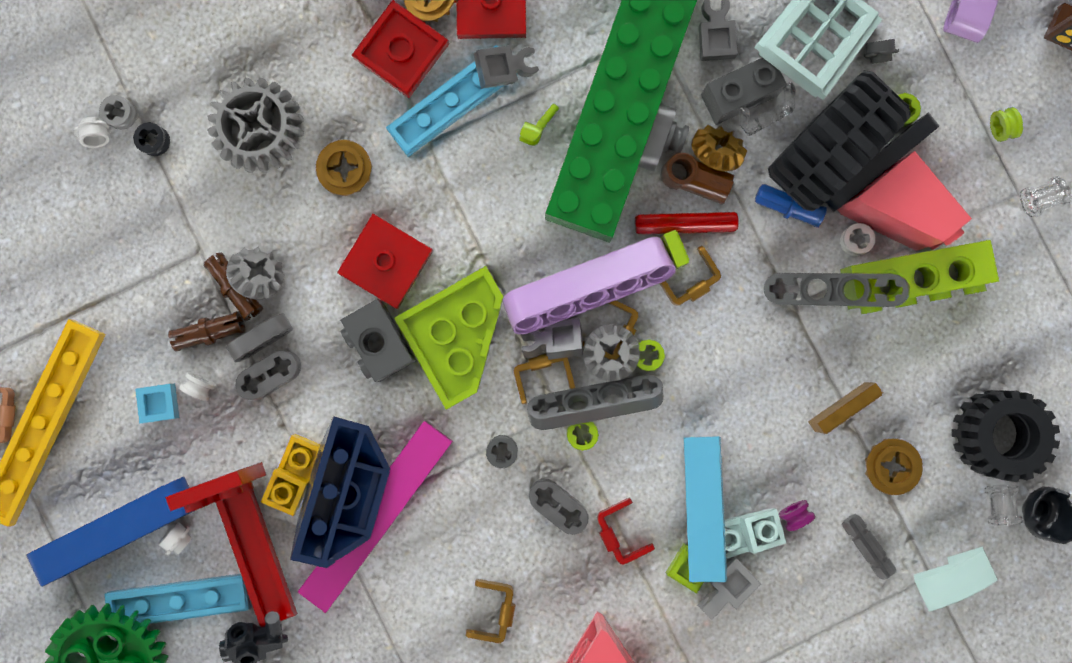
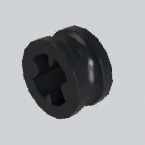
(140, 138)

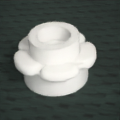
(92, 132)
(175, 539)

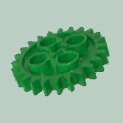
(90, 632)

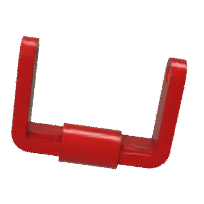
(610, 539)

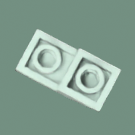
(753, 532)
(958, 580)

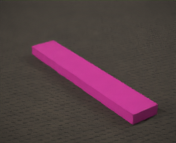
(404, 479)

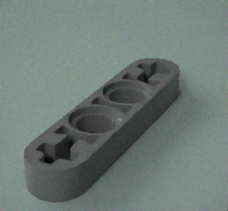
(835, 289)
(594, 397)

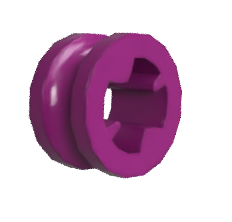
(797, 515)

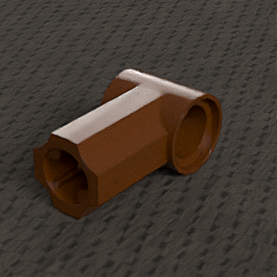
(700, 178)

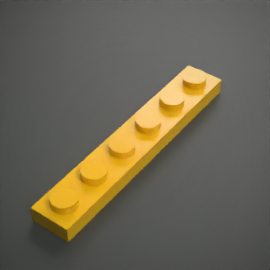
(45, 416)

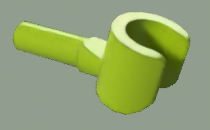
(532, 133)

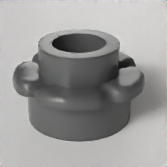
(881, 51)

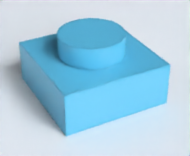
(157, 403)

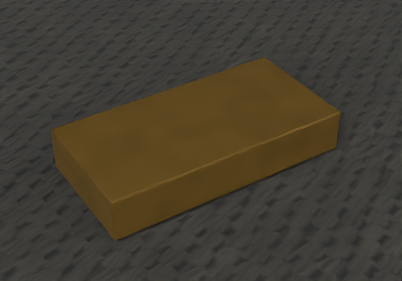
(846, 407)

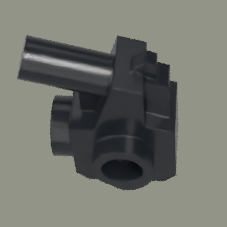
(250, 643)

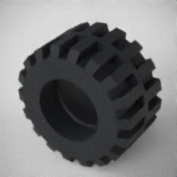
(1033, 435)

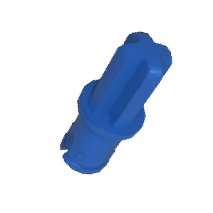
(783, 203)

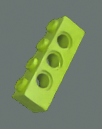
(973, 261)

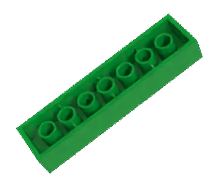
(618, 115)

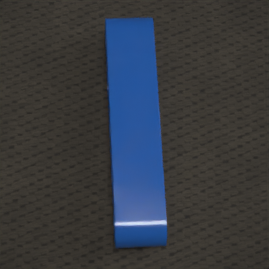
(106, 534)

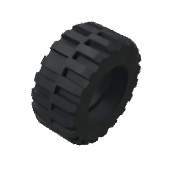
(840, 141)

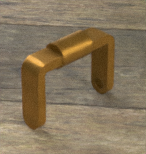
(699, 289)
(630, 326)
(537, 363)
(506, 613)

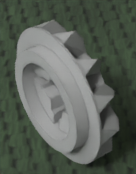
(262, 285)
(594, 353)

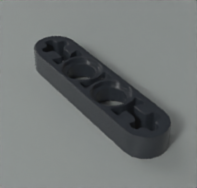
(885, 159)

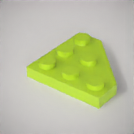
(454, 334)

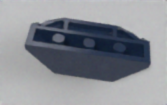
(340, 495)

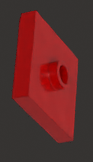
(491, 19)
(400, 49)
(385, 261)

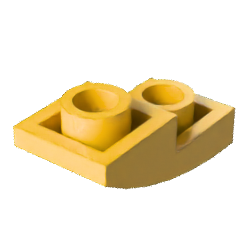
(292, 476)

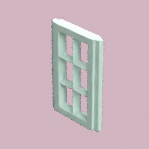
(835, 63)

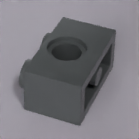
(742, 87)
(395, 352)

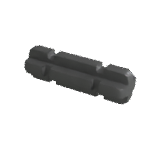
(869, 546)

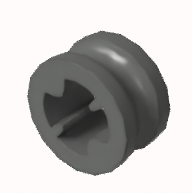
(676, 138)
(492, 456)

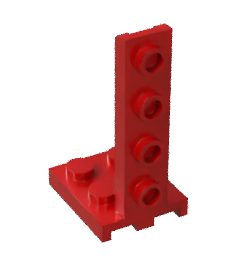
(246, 535)

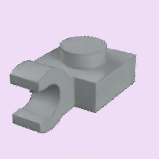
(736, 590)

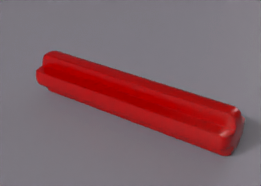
(686, 222)

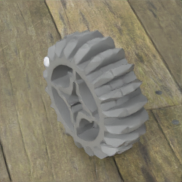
(265, 100)

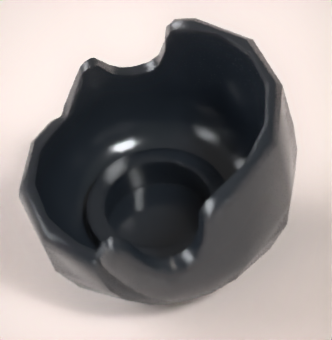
(1049, 514)

